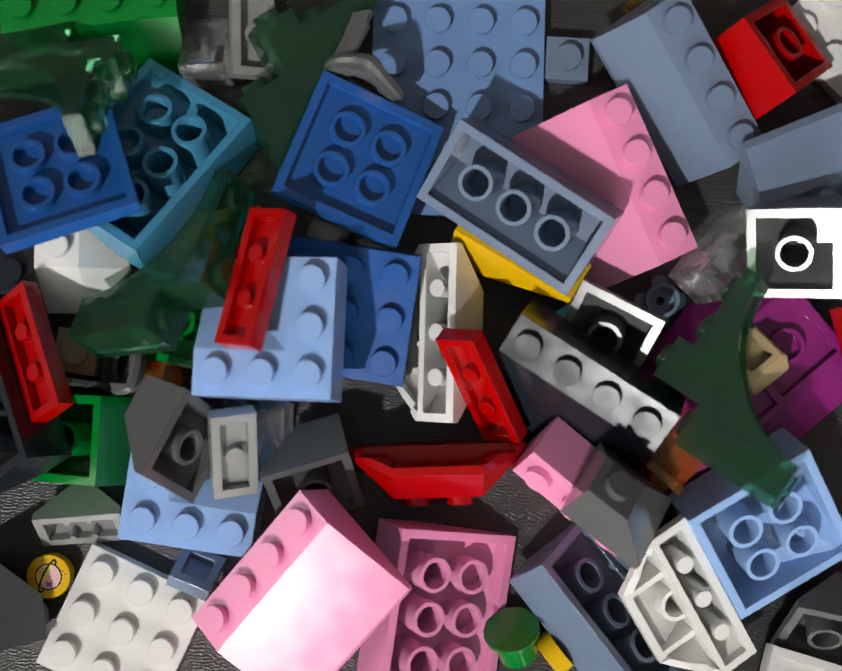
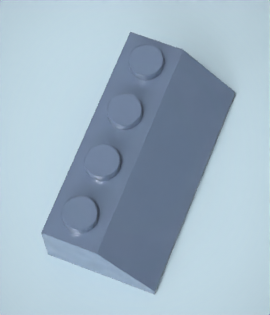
(678, 88)
(793, 160)
(519, 203)
(575, 596)

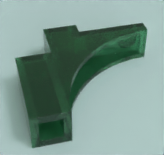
(294, 60)
(69, 74)
(186, 275)
(714, 375)

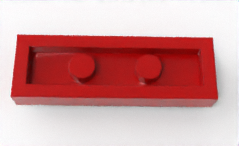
(255, 278)
(34, 353)
(481, 384)

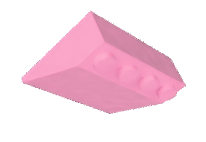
(613, 156)
(456, 586)
(303, 592)

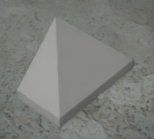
(78, 517)

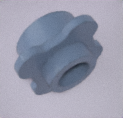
(660, 288)

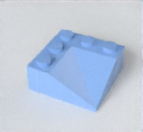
(301, 346)
(207, 525)
(756, 548)

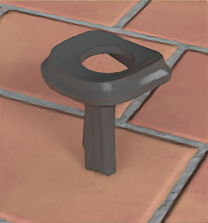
(347, 62)
(110, 382)

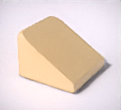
(764, 361)

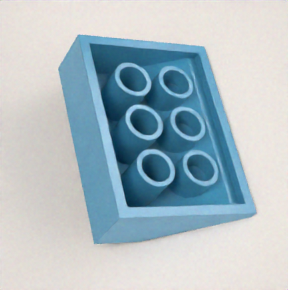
(173, 146)

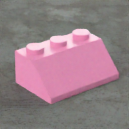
(554, 462)

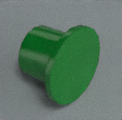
(513, 636)

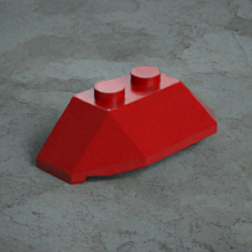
(436, 468)

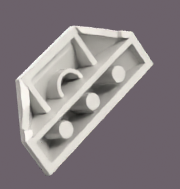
(76, 269)
(446, 298)
(683, 605)

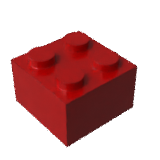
(771, 56)

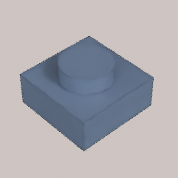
(566, 60)
(196, 573)

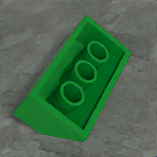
(145, 26)

